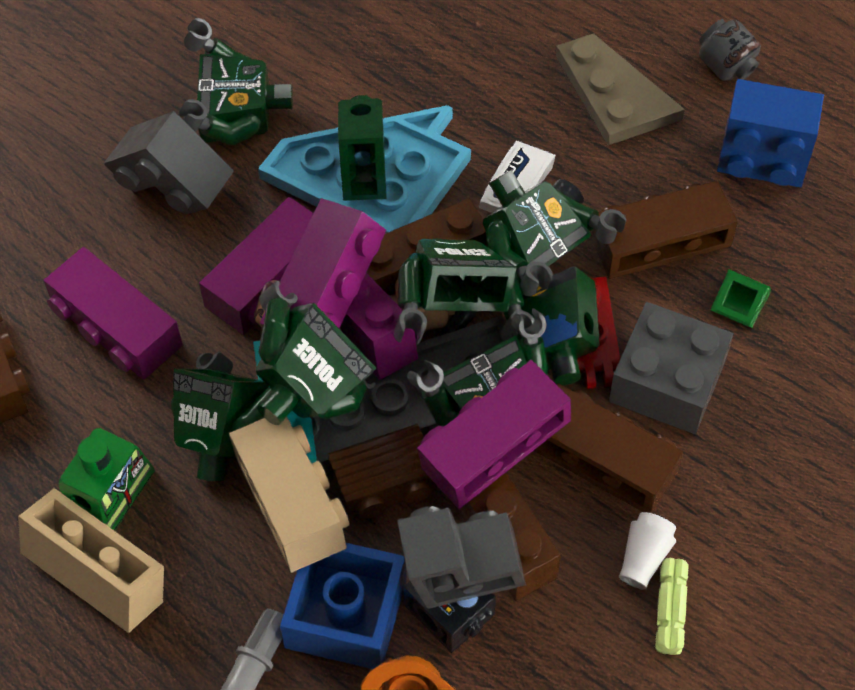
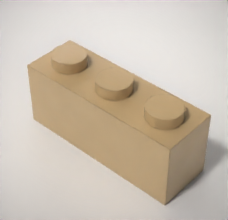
(290, 491)
(91, 559)

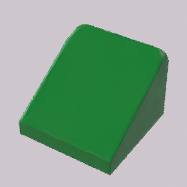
(741, 298)

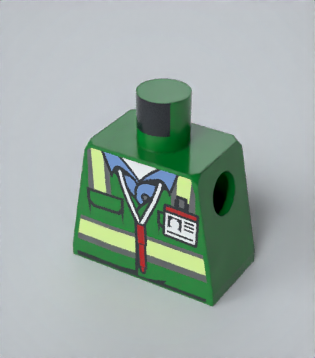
(106, 476)

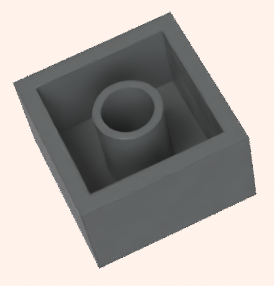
(670, 367)

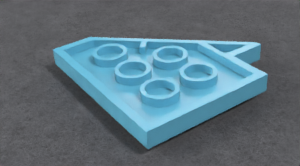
(417, 167)

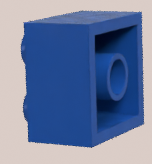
(770, 133)
(345, 606)

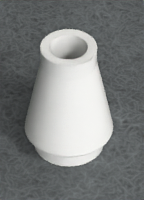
(646, 548)

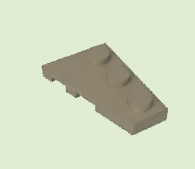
(614, 91)

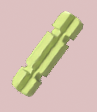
(672, 606)

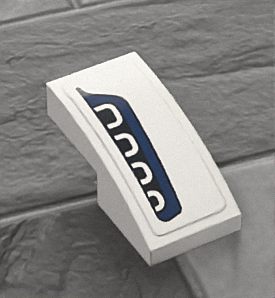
(529, 167)

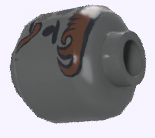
(729, 50)

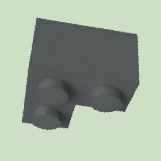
(172, 159)
(459, 560)

